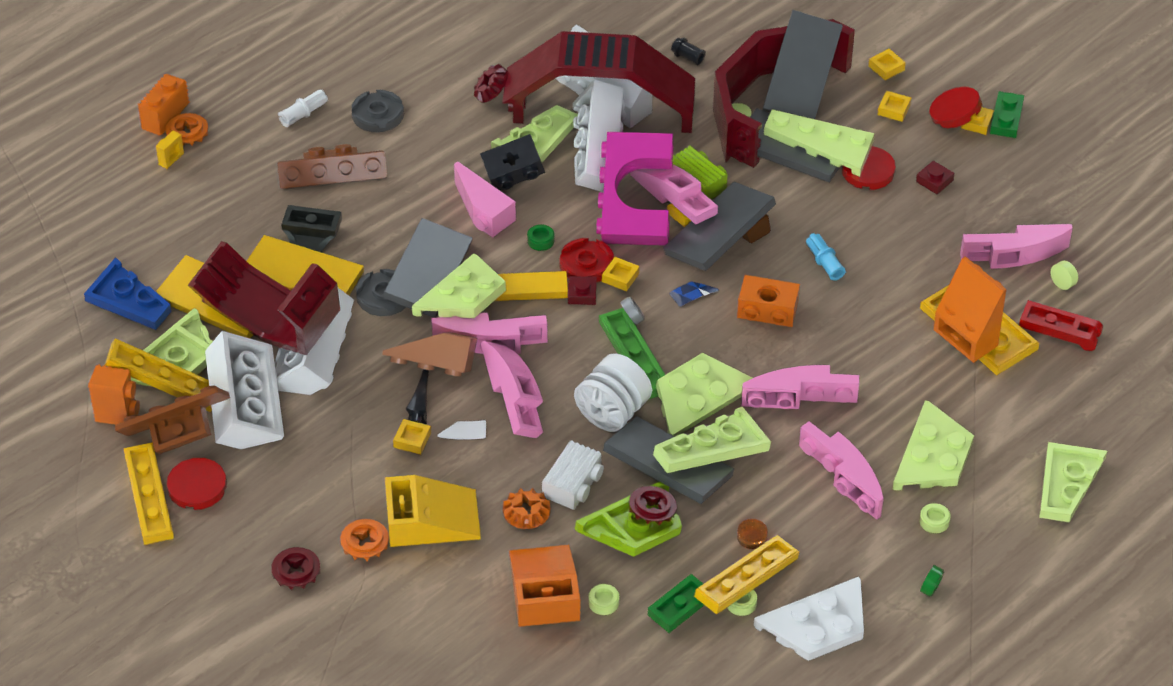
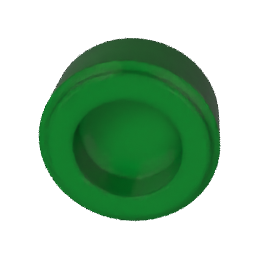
(540, 237)
(932, 581)

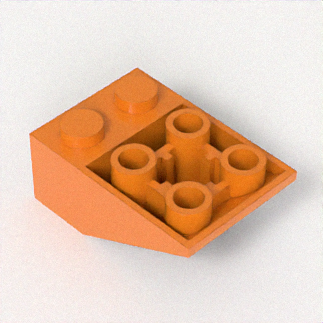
(971, 311)
(545, 585)

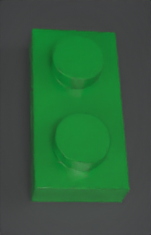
(1007, 114)
(676, 604)

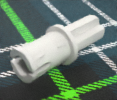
(302, 108)

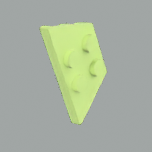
(463, 291)
(183, 344)
(697, 391)
(934, 451)

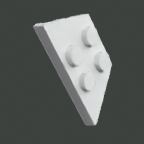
(818, 621)

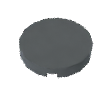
(377, 111)
(371, 291)

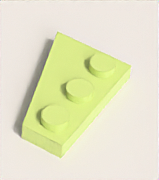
(546, 130)
(1067, 478)

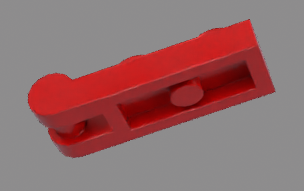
(1061, 325)

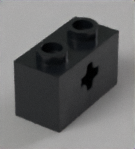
(521, 154)

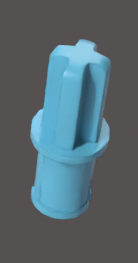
(825, 256)

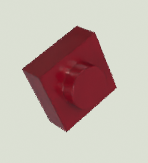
(935, 177)
(582, 290)

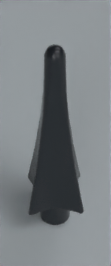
(417, 405)

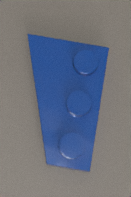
(127, 296)

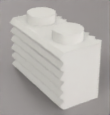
(572, 475)

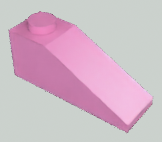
(486, 205)

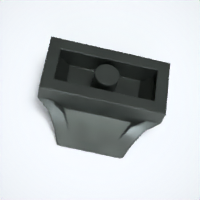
(310, 226)

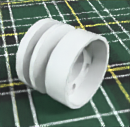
(613, 392)

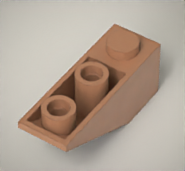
(445, 350)

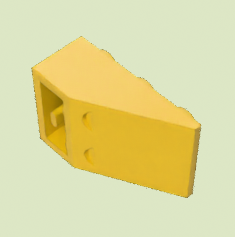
(430, 511)

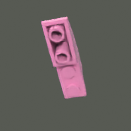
(679, 189)
(1020, 248)
(505, 331)
(517, 384)
(790, 385)
(851, 470)

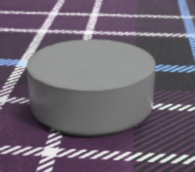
(632, 310)

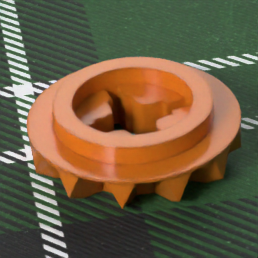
(195, 123)
(519, 517)
(358, 531)

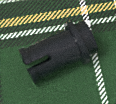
(683, 48)

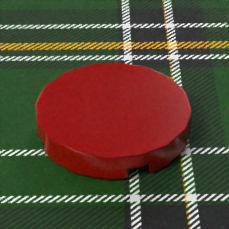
(955, 107)
(876, 173)
(585, 258)
(196, 483)

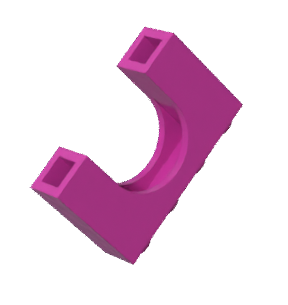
(623, 155)

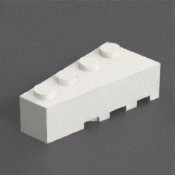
(598, 113)

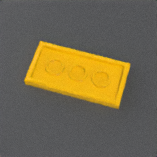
(289, 262)
(182, 297)
(1013, 340)

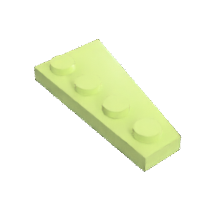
(835, 142)
(720, 441)

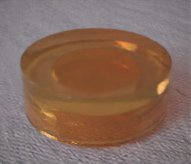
(752, 533)

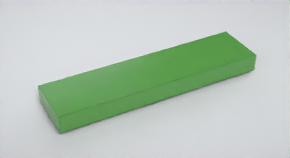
(630, 343)

